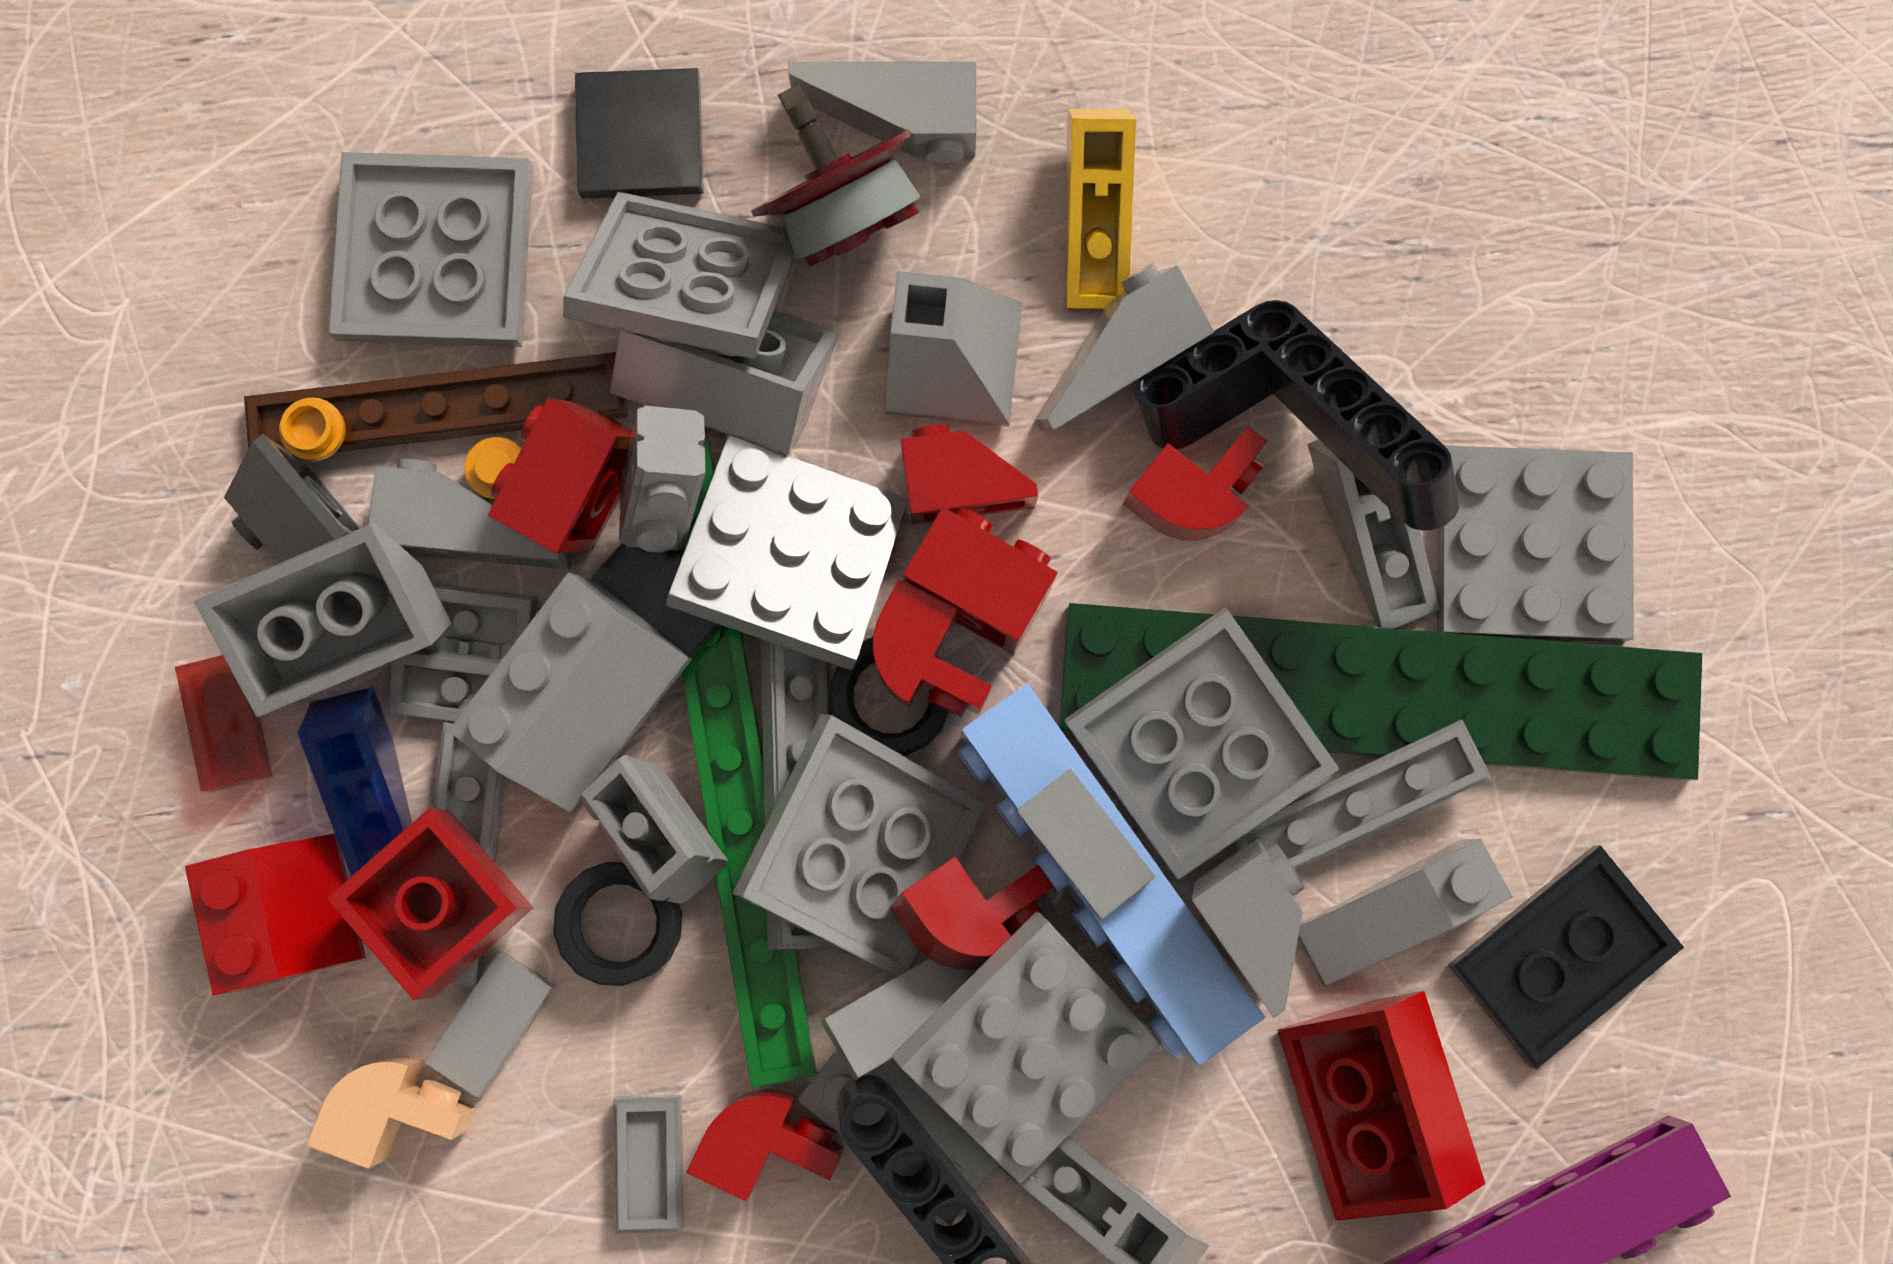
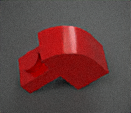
(1186, 500)
(906, 651)
(956, 923)
(750, 1129)

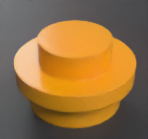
(312, 429)
(487, 461)

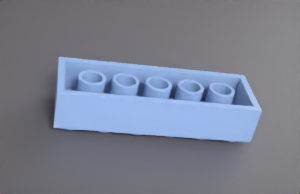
(1152, 934)

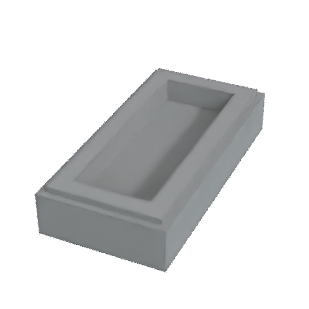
(1085, 844)
(489, 1024)
(648, 1164)

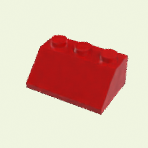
(1382, 1108)

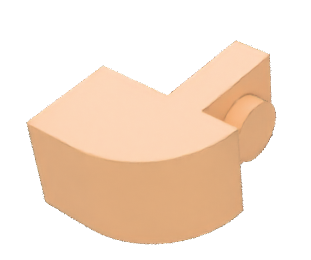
(372, 1101)

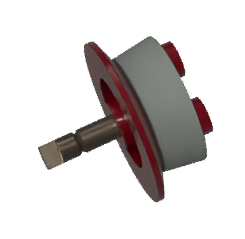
(843, 195)

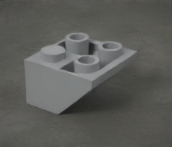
(951, 350)

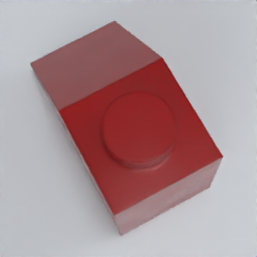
(960, 472)

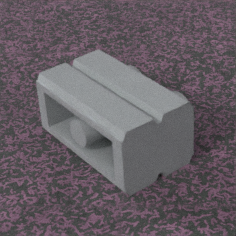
(661, 478)
(653, 830)

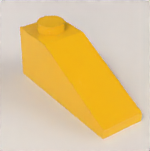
(1098, 204)

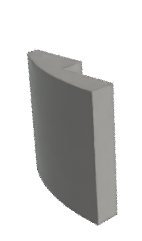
(450, 672)

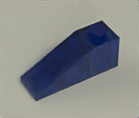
(356, 773)

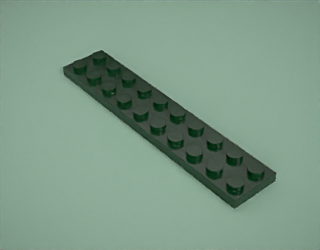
(1390, 687)

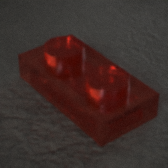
(221, 726)

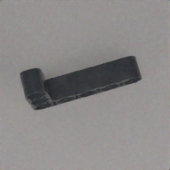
(1287, 356)
(928, 1191)

